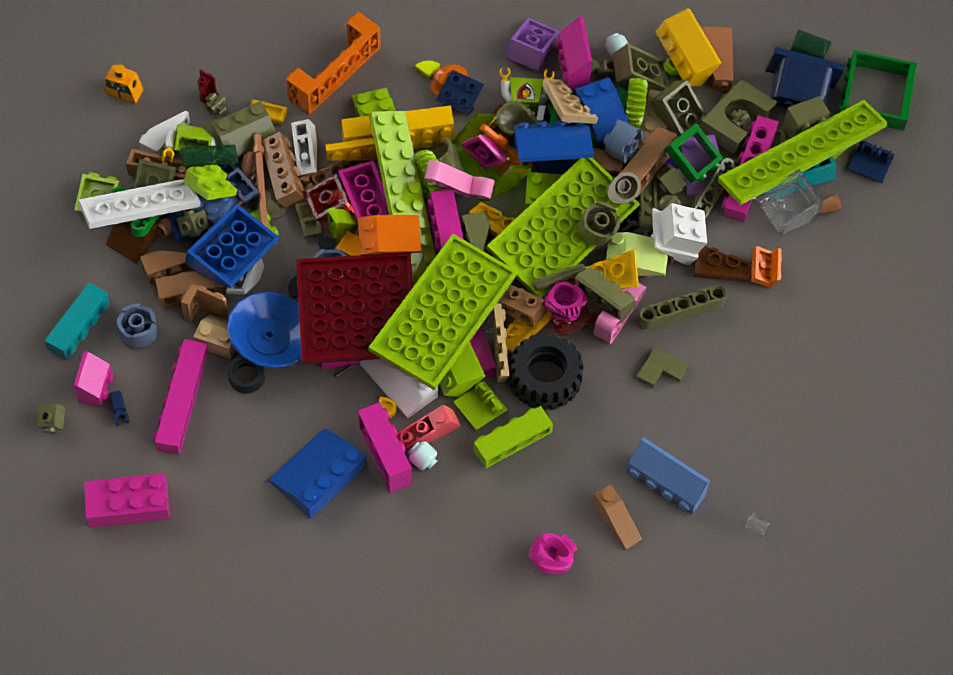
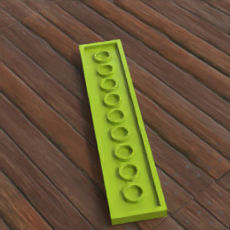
(802, 151)
(402, 179)

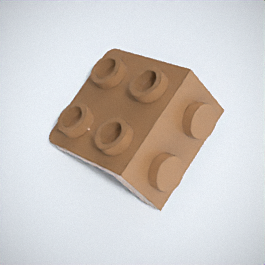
(200, 297)

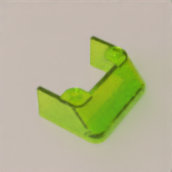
(503, 183)

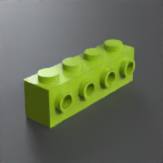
(512, 437)

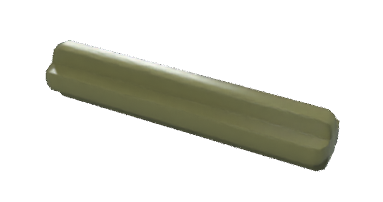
(557, 277)

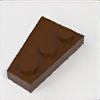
(721, 266)

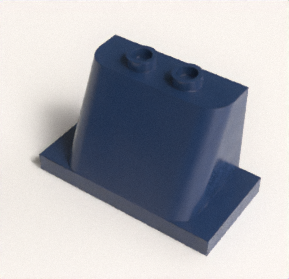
(801, 77)

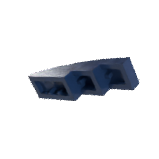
(245, 188)

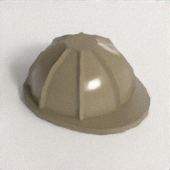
(624, 188)
(273, 207)

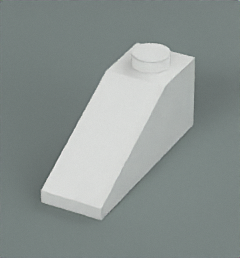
(155, 138)
(305, 146)

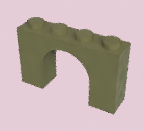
(740, 97)

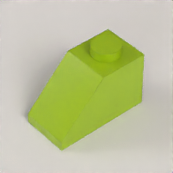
(340, 222)

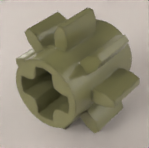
(215, 103)
(740, 118)

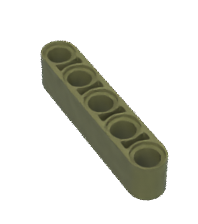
(688, 301)

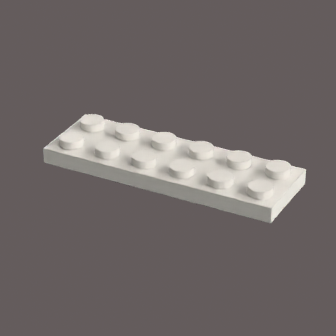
(138, 203)

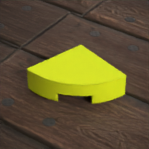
(427, 68)

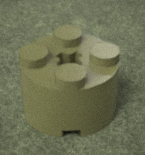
(598, 223)

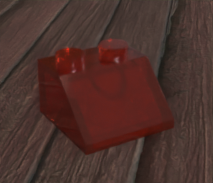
(328, 195)

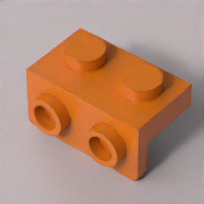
(766, 266)

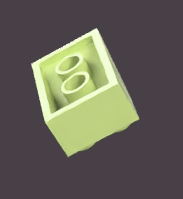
(649, 260)

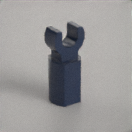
(118, 406)

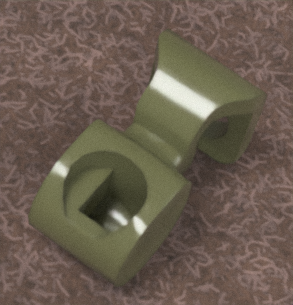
(606, 68)

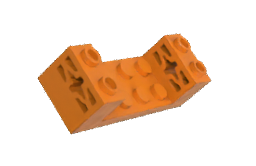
(310, 93)

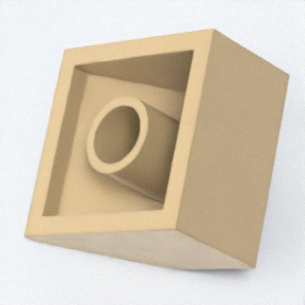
(214, 333)

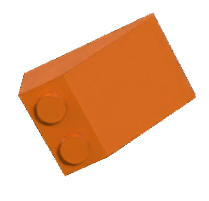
(389, 234)

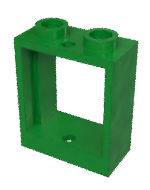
(683, 164)

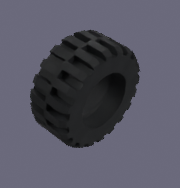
(552, 350)

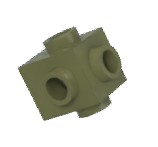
(193, 222)

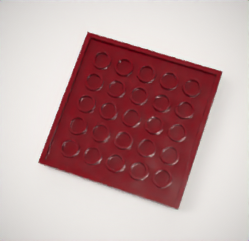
(348, 303)

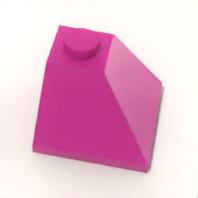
(484, 151)

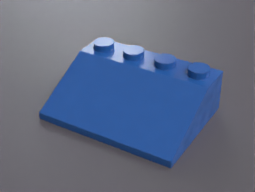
(552, 141)
(231, 247)
(319, 472)

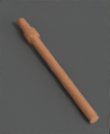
(258, 152)

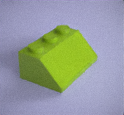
(463, 374)

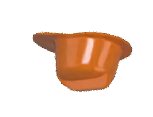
(441, 76)

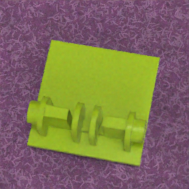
(480, 405)

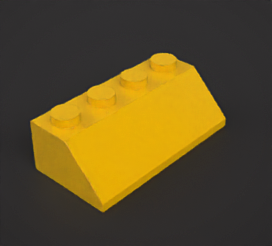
(688, 47)

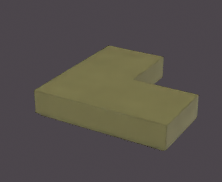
(659, 363)

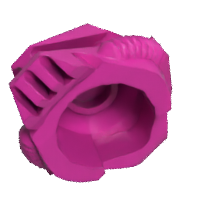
(565, 301)
(552, 553)

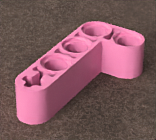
(459, 181)
(608, 326)

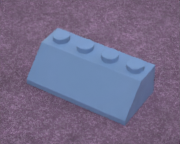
(668, 476)

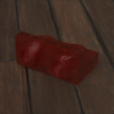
(566, 327)

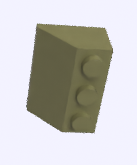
(241, 126)
(605, 293)

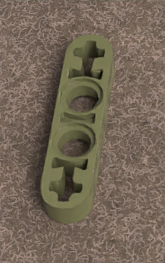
(712, 188)

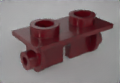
(206, 85)

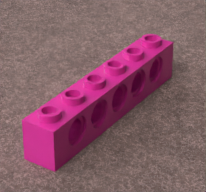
(762, 127)

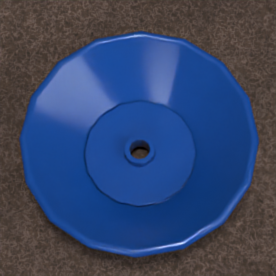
(261, 316)

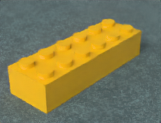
(426, 127)

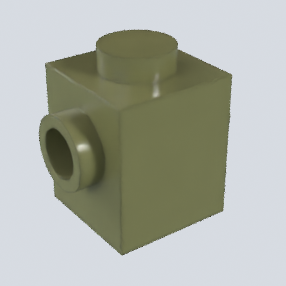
(671, 179)
(50, 417)

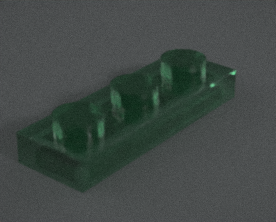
(208, 155)

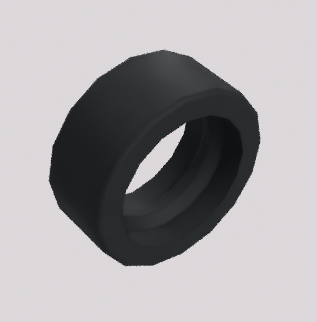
(248, 387)

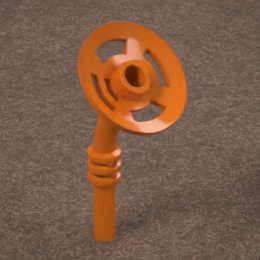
(502, 143)

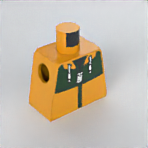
(123, 84)

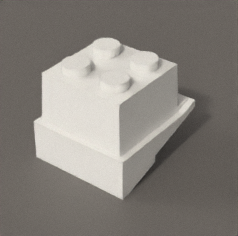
(679, 232)

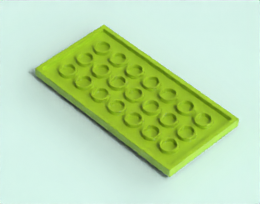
(546, 233)
(443, 311)

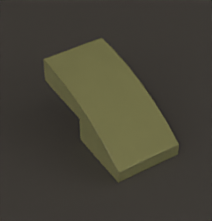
(307, 220)

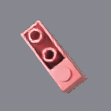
(430, 427)

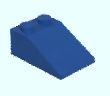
(603, 102)

